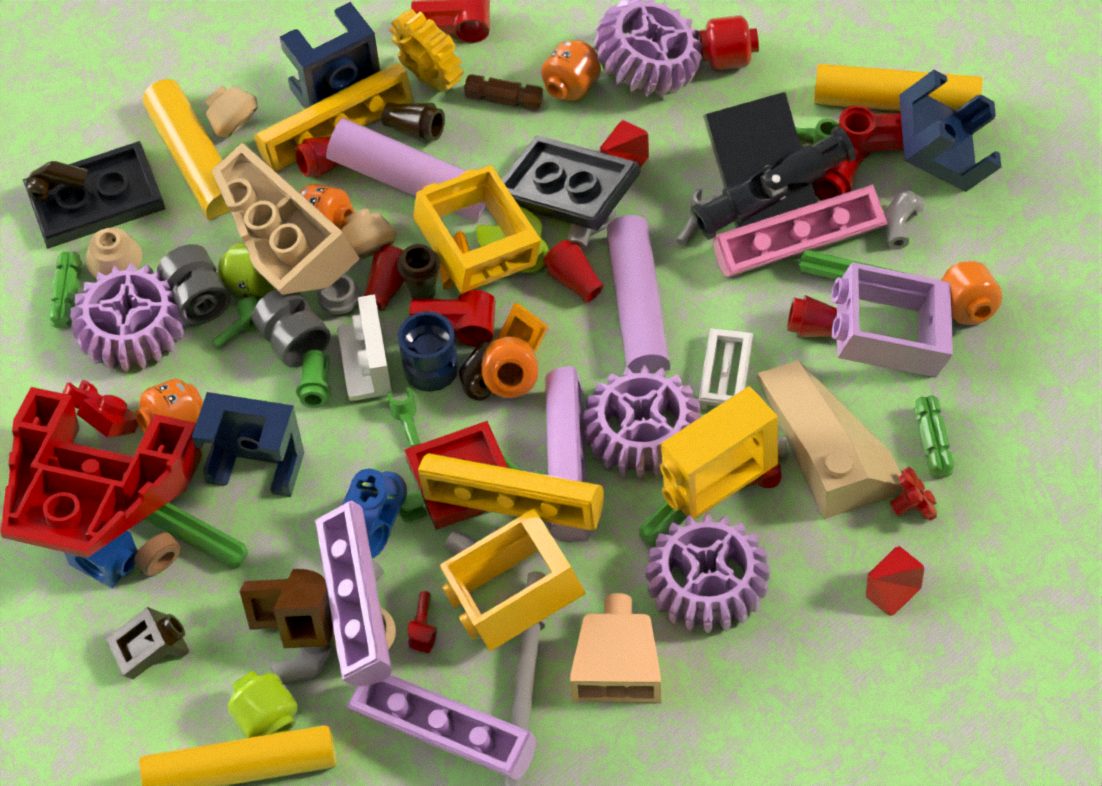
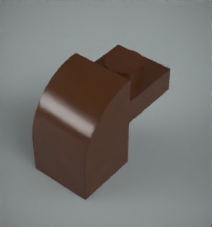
(292, 605)

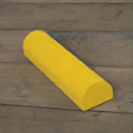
(881, 87)
(357, 103)
(186, 142)
(511, 491)
(242, 759)

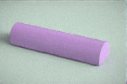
(392, 162)
(637, 294)
(565, 437)
(353, 596)
(446, 725)

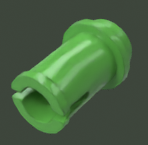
(313, 386)

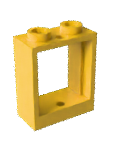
(490, 261)
(719, 453)
(496, 555)

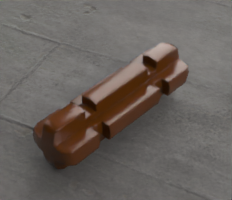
(503, 91)

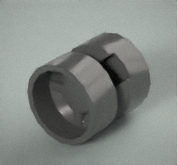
(194, 284)
(290, 326)

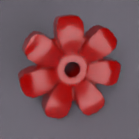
(914, 496)

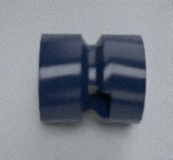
(428, 351)

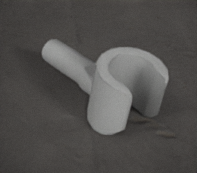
(691, 224)

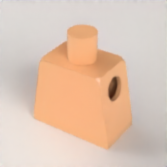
(616, 656)

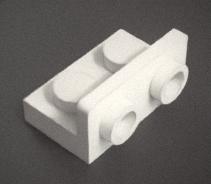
(364, 353)

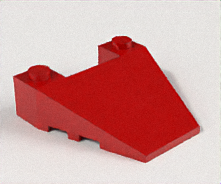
(83, 495)

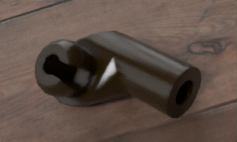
(51, 175)
(471, 374)

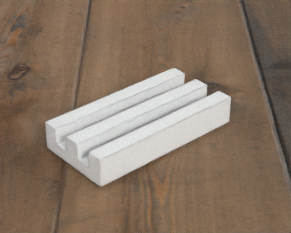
(706, 398)

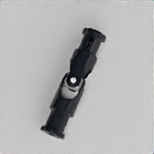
(797, 170)

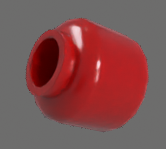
(728, 42)

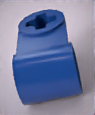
(377, 508)

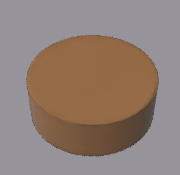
(157, 554)

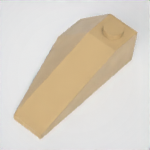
(282, 230)
(832, 447)

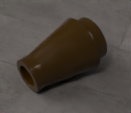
(416, 120)
(419, 270)

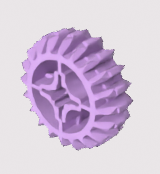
(643, 54)
(133, 311)
(640, 406)
(709, 596)

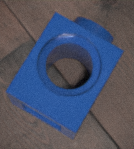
(109, 562)

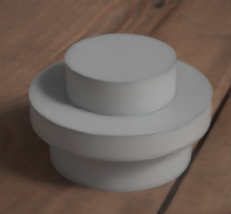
(340, 296)

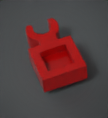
(104, 413)

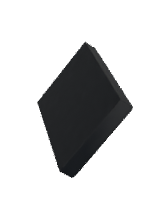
(752, 138)
(569, 181)
(115, 192)

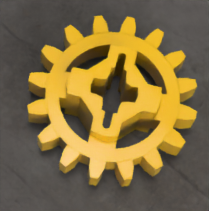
(426, 50)

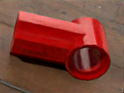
(464, 18)
(870, 130)
(469, 314)

